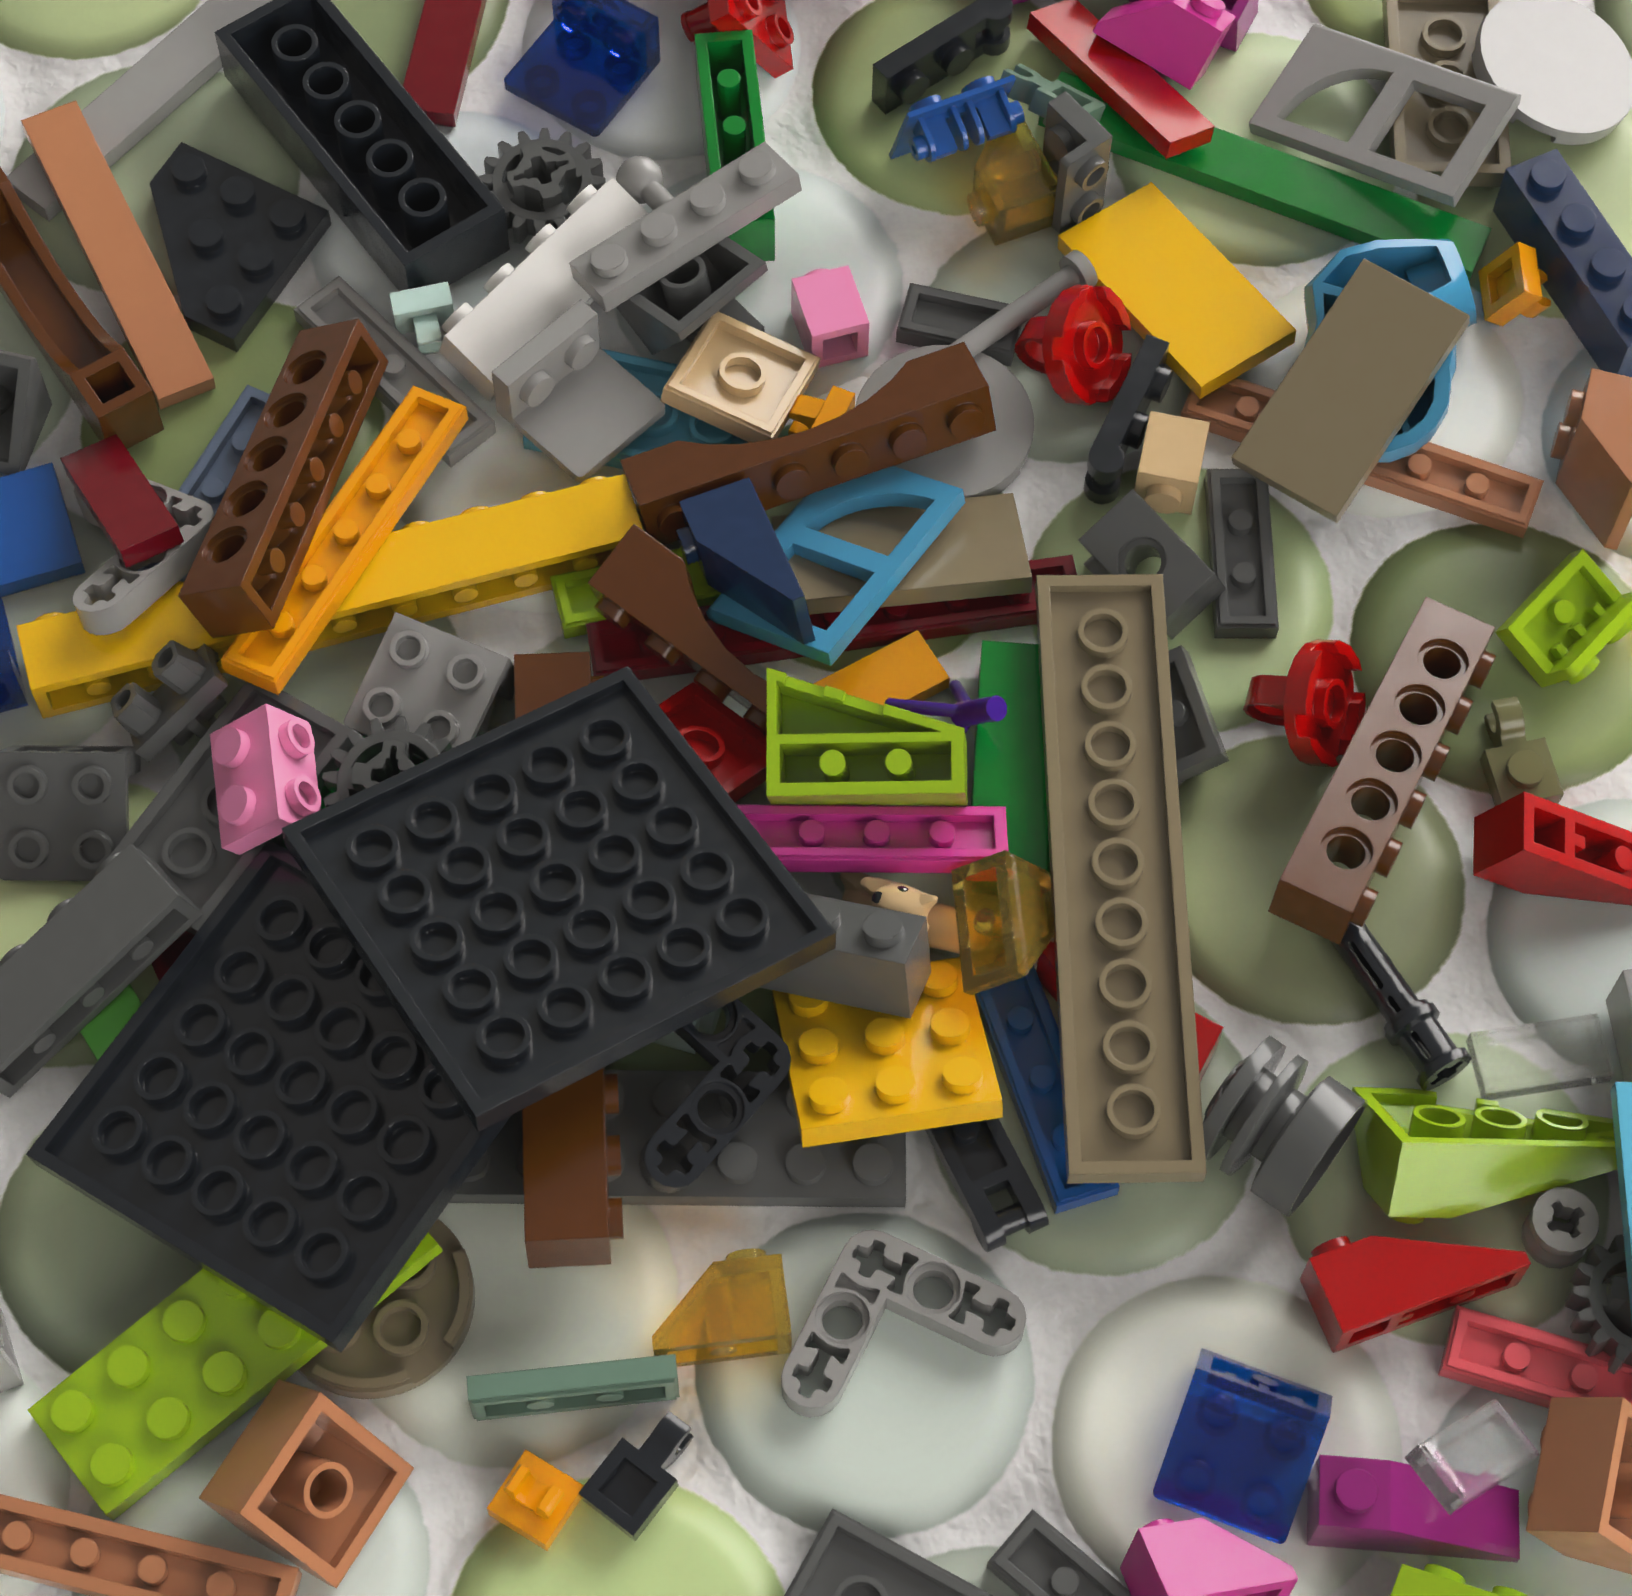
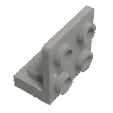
(573, 395)
(430, 680)

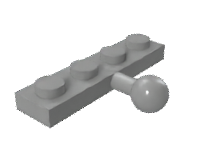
(681, 224)

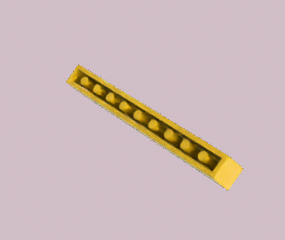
(417, 572)

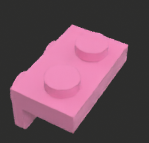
(263, 776)

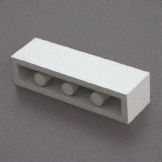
(537, 290)

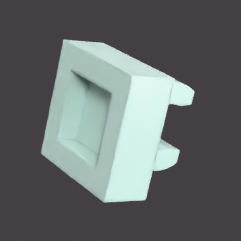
(422, 312)

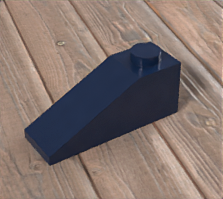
(743, 557)

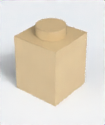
(1171, 462)

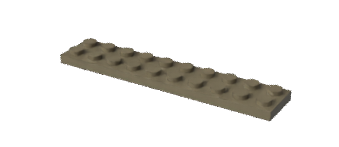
(1118, 883)

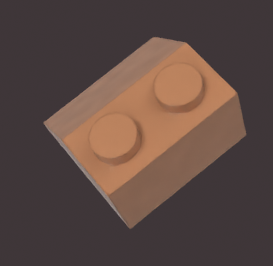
(1597, 454)
(307, 1481)
(1585, 1481)

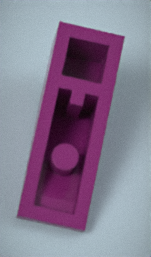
(1392, 1510)

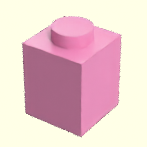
(830, 315)

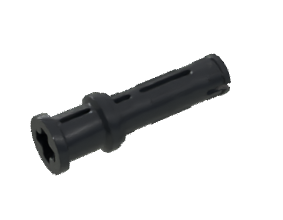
(1409, 1020)

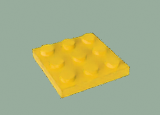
(887, 1073)

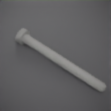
(1074, 270)

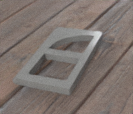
(1335, 57)

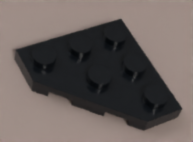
(230, 241)

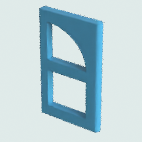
(882, 573)

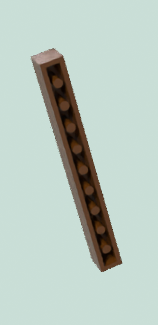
(565, 1134)

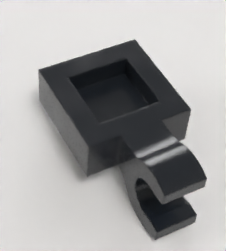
(633, 1482)

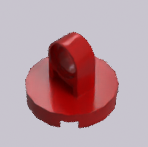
(1079, 344)
(1312, 701)

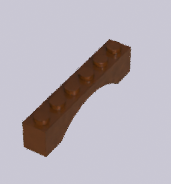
(73, 342)
(919, 411)
(655, 593)

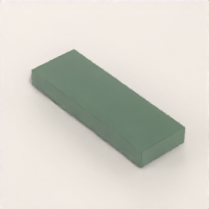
(573, 1387)

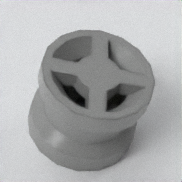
(1550, 1240)

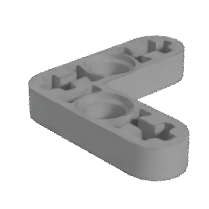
(121, 594)
(870, 1299)

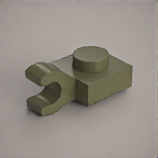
(1514, 762)

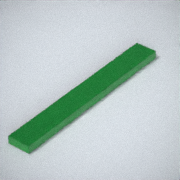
(1296, 187)

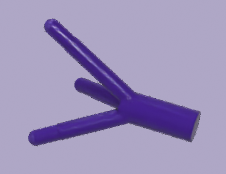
(963, 713)

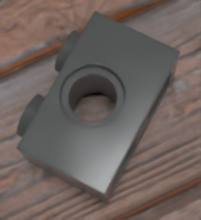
(1136, 532)

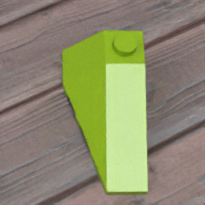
(1455, 1161)

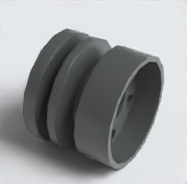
(1279, 1125)

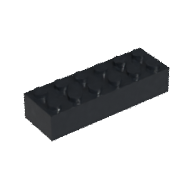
(363, 142)

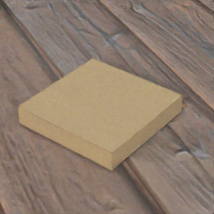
(740, 379)

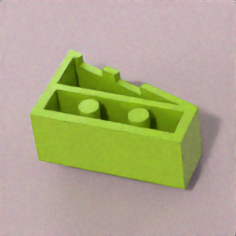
(857, 752)

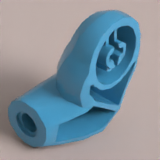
(1429, 265)

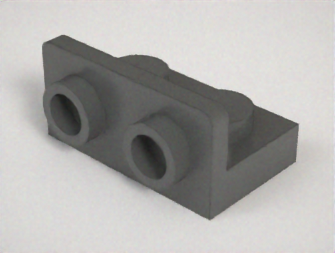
(1079, 157)

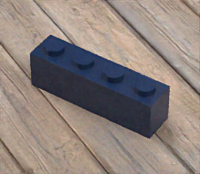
(1578, 251)

